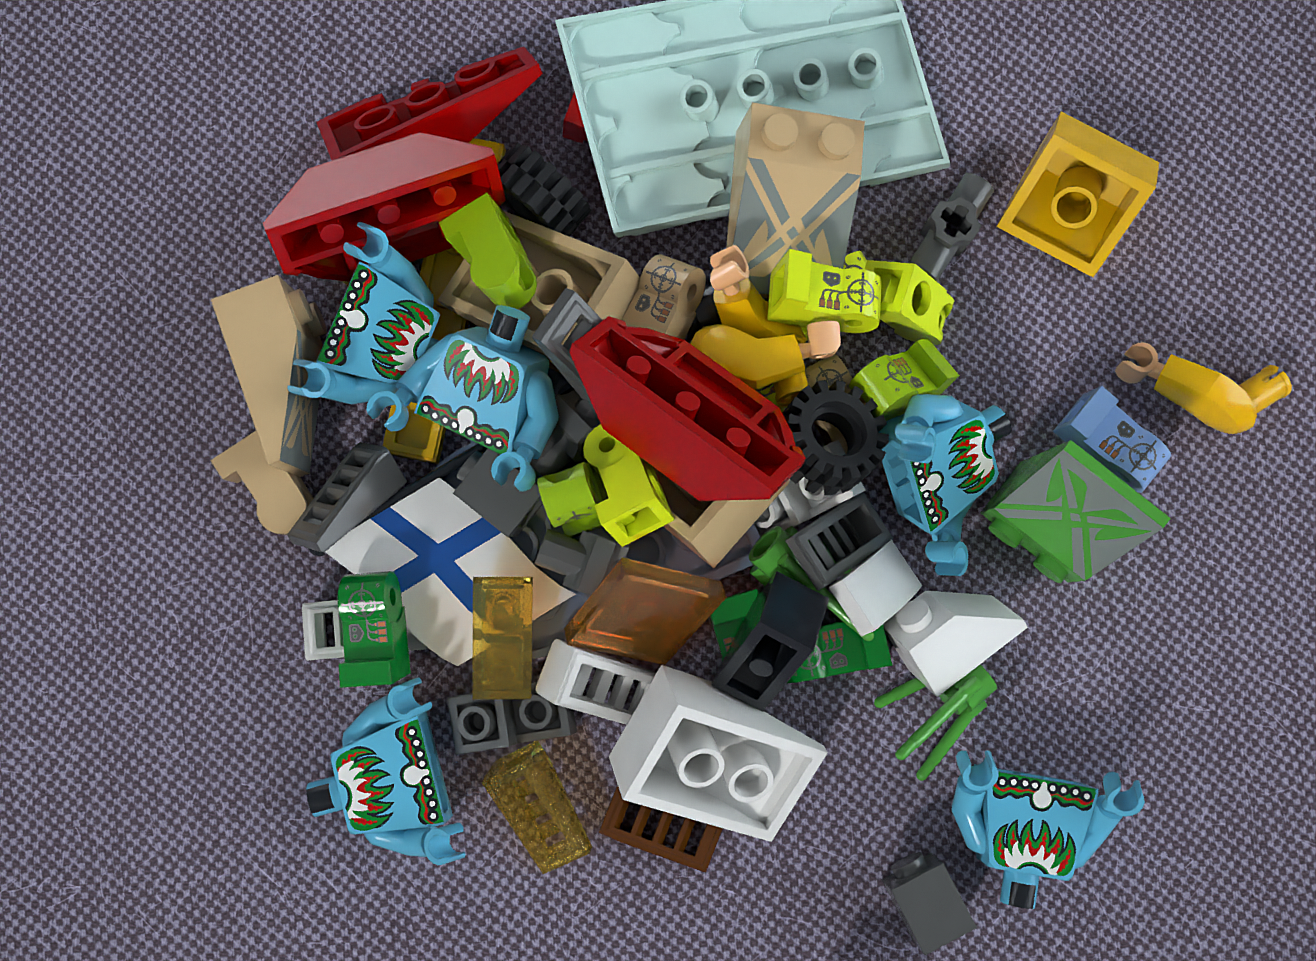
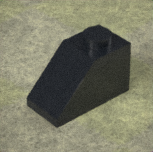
(771, 641)

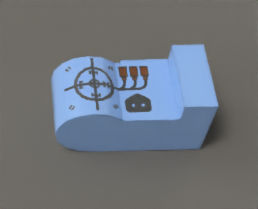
(1114, 438)

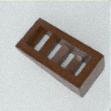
(635, 837)

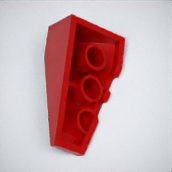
(445, 110)

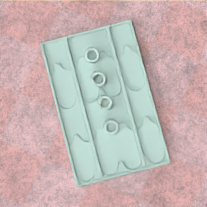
(677, 76)

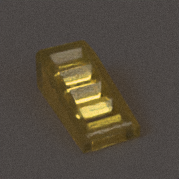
(543, 780)

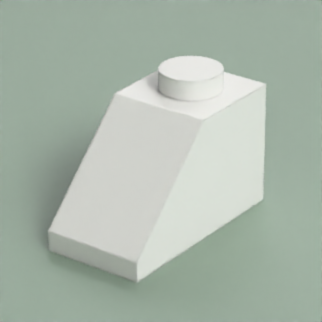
(950, 635)

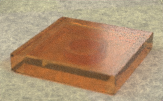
(644, 611)

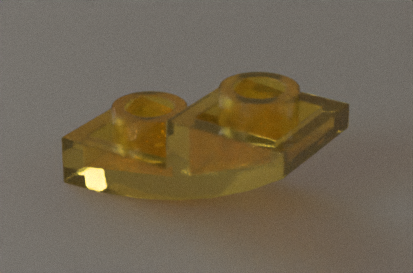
(502, 637)

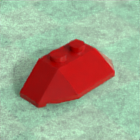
(393, 187)
(685, 413)

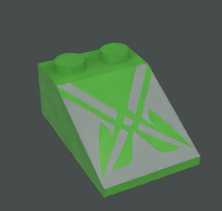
(1070, 513)

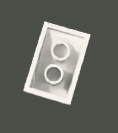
(712, 757)

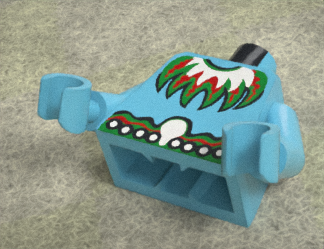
(377, 329)
(485, 390)
(939, 466)
(391, 780)
(1035, 822)

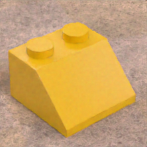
(1079, 194)

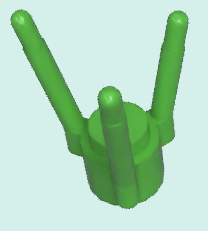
(773, 554)
(963, 698)

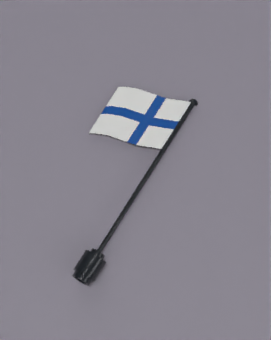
(442, 544)

